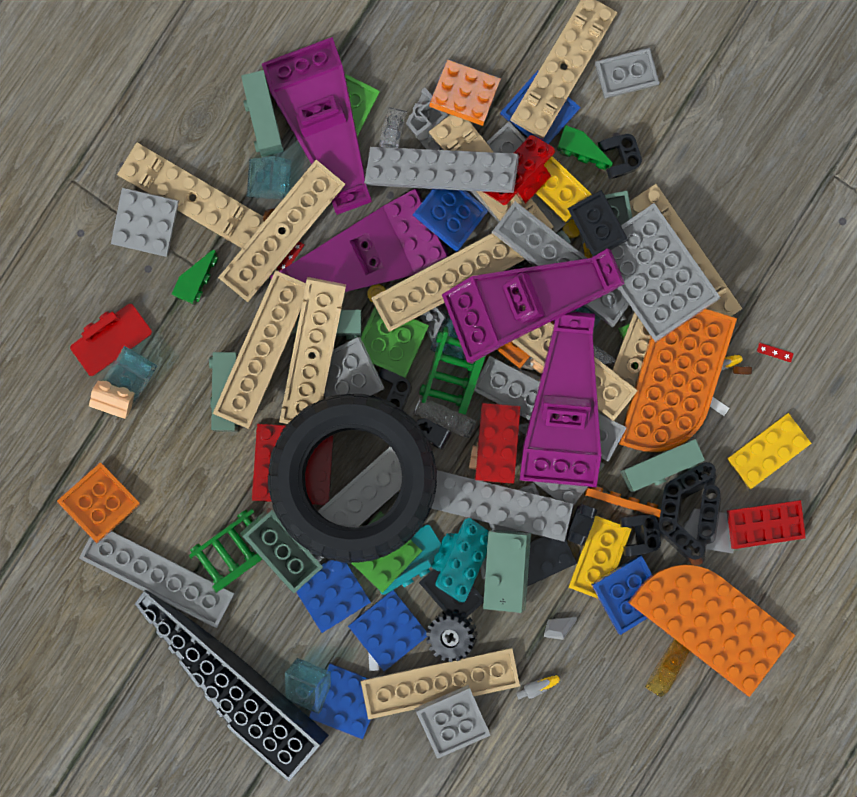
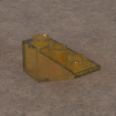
(667, 669)

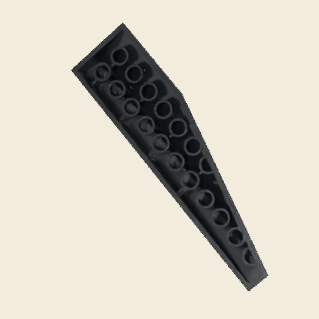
(241, 695)

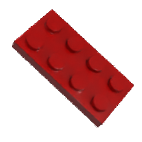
(497, 443)
(766, 524)

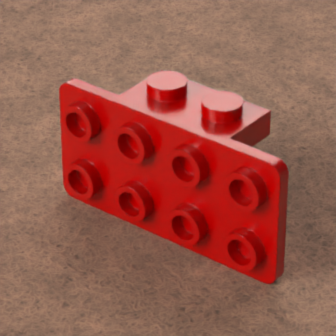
(530, 171)
(108, 336)

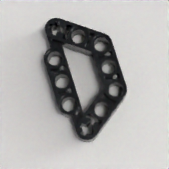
(705, 523)

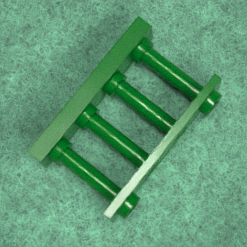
(468, 383)
(235, 569)

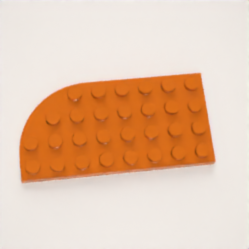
(677, 383)
(714, 622)

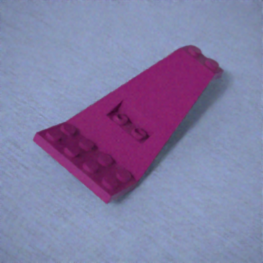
(317, 106)
(393, 238)
(492, 314)
(560, 445)

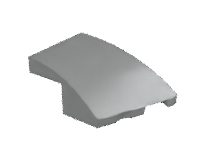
(424, 119)
(722, 542)

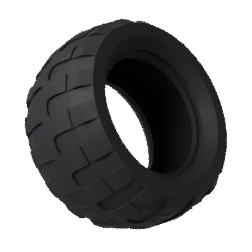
(289, 467)

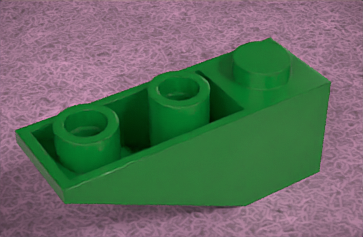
(579, 145)
(191, 282)

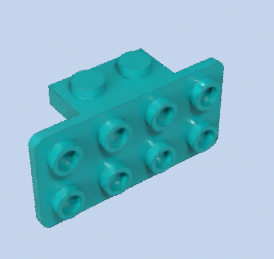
(430, 545)
(461, 559)

